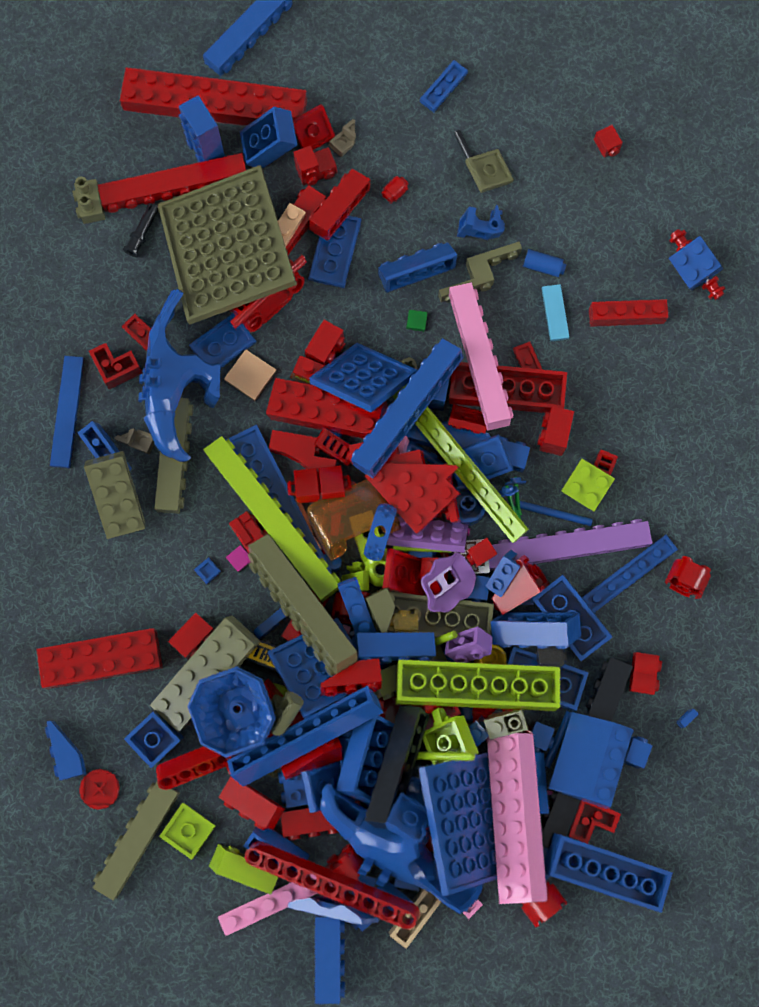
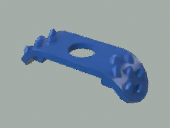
(376, 545)

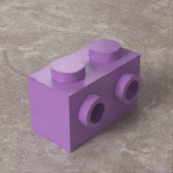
(469, 645)

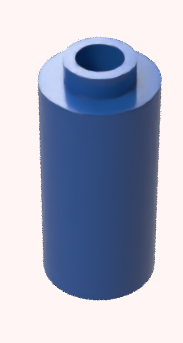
(544, 263)

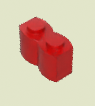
(644, 673)

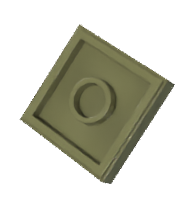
(489, 170)

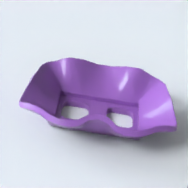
(451, 593)

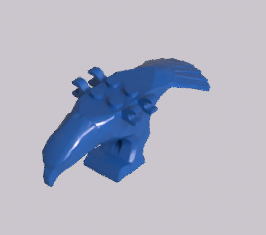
(165, 378)
(396, 851)

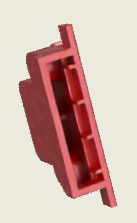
(262, 310)

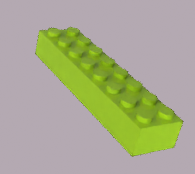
(478, 685)

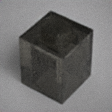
(551, 657)

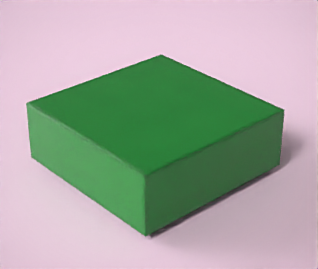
(416, 320)

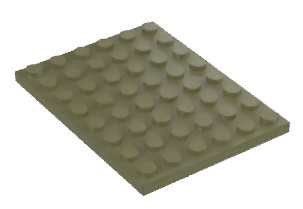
(226, 245)

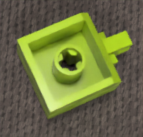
(448, 735)

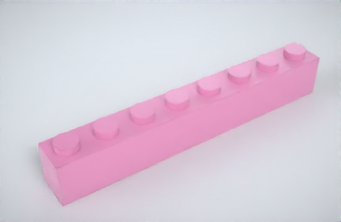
(480, 357)

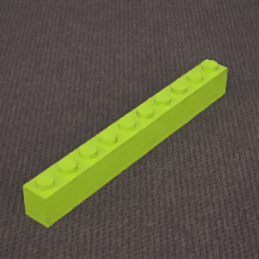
(272, 519)

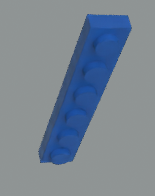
(357, 608)

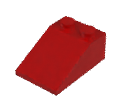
(321, 756)

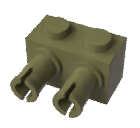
(89, 201)

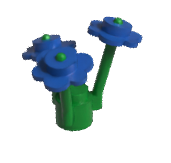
(509, 490)

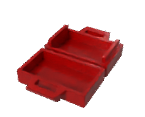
(329, 485)

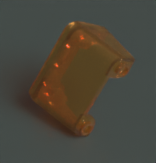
(342, 518)

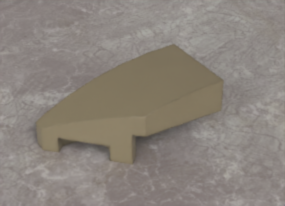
(344, 140)
(138, 440)

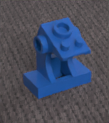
(472, 226)

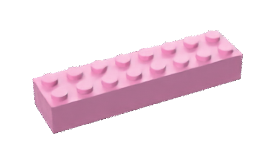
(516, 819)

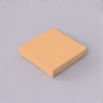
(250, 375)

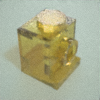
(405, 621)

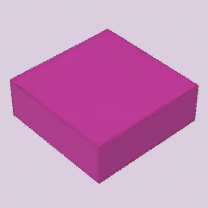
(238, 558)

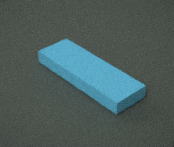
(555, 312)

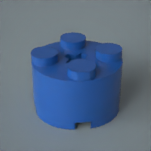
(475, 512)

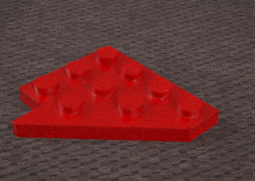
(416, 490)

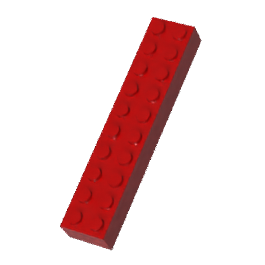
(225, 99)

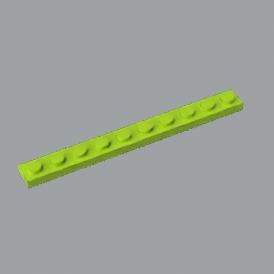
(470, 475)

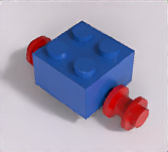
(696, 264)

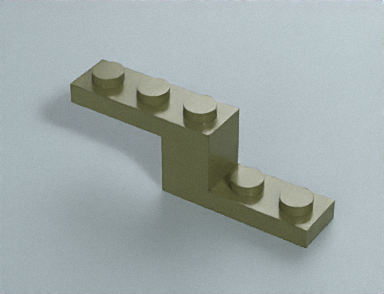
(480, 271)

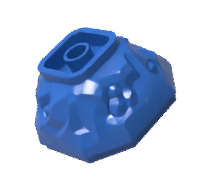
(217, 718)

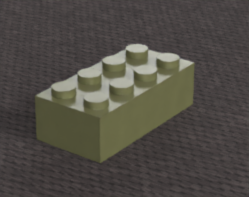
(114, 494)

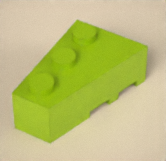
(232, 865)

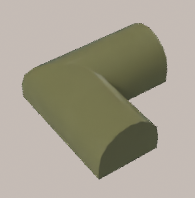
(285, 711)

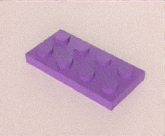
(435, 536)

